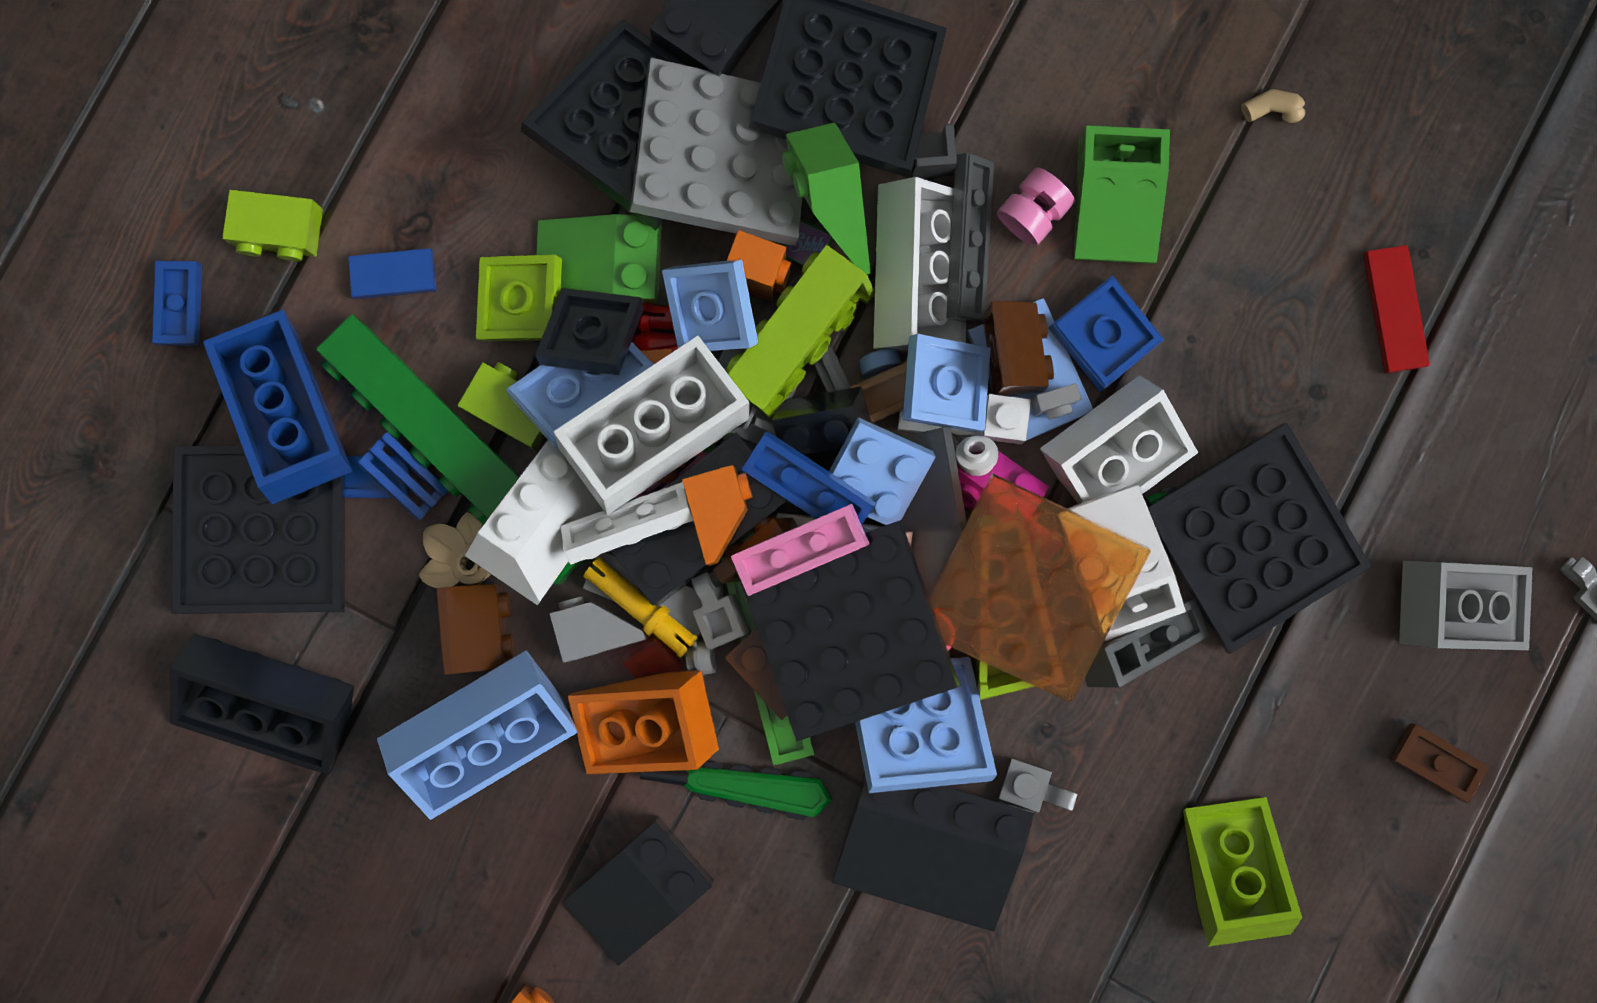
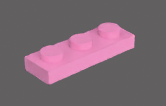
(800, 549)

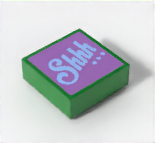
(810, 240)

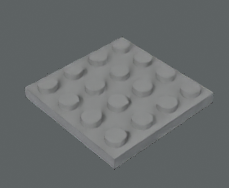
(705, 163)

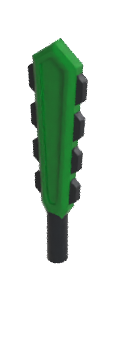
(767, 790)

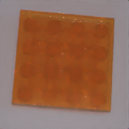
(1034, 587)

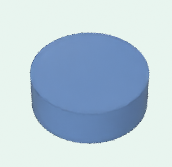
(878, 361)

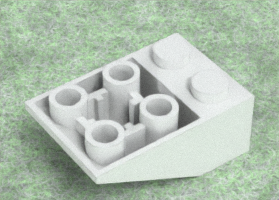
(1155, 591)

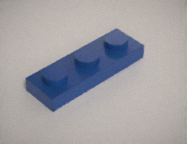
(802, 480)

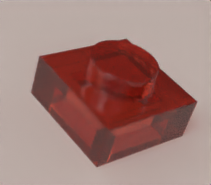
(651, 658)

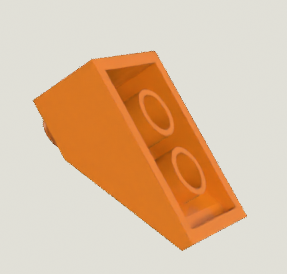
(645, 724)

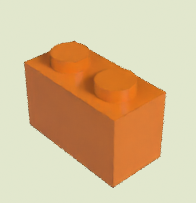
(763, 265)

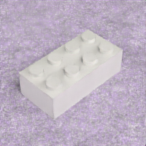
(652, 424)

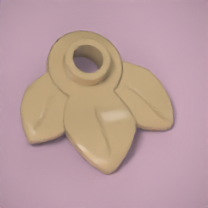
(448, 550)

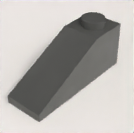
(1143, 649)

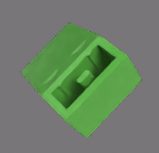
(1120, 193)

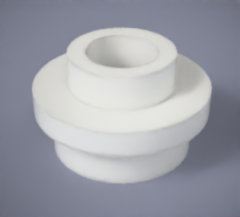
(977, 464)

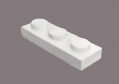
(627, 524)

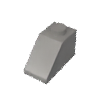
(591, 629)

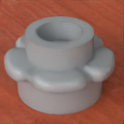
(700, 658)

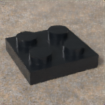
(590, 331)

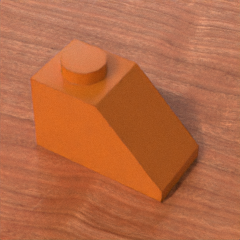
(717, 508)

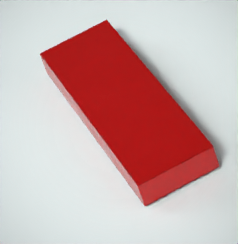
(1396, 309)

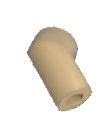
(1275, 100)

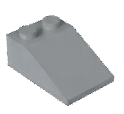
(1465, 606)

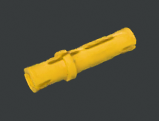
(632, 600)

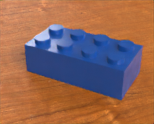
(277, 407)

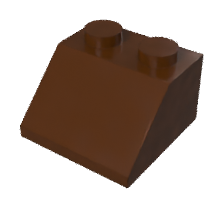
(1016, 345)
(474, 628)

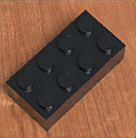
(675, 557)

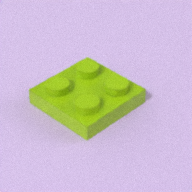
(516, 296)

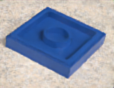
(1106, 333)

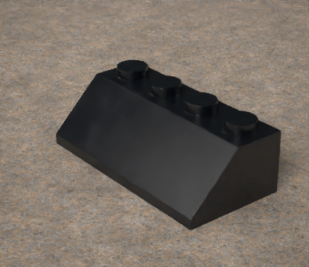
(259, 703)

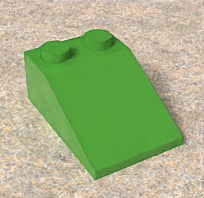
(831, 183)
(605, 254)

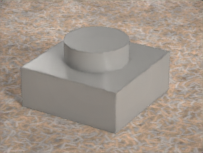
(1056, 402)

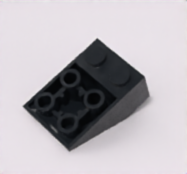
(820, 424)

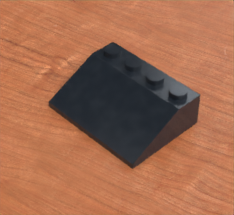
(935, 850)

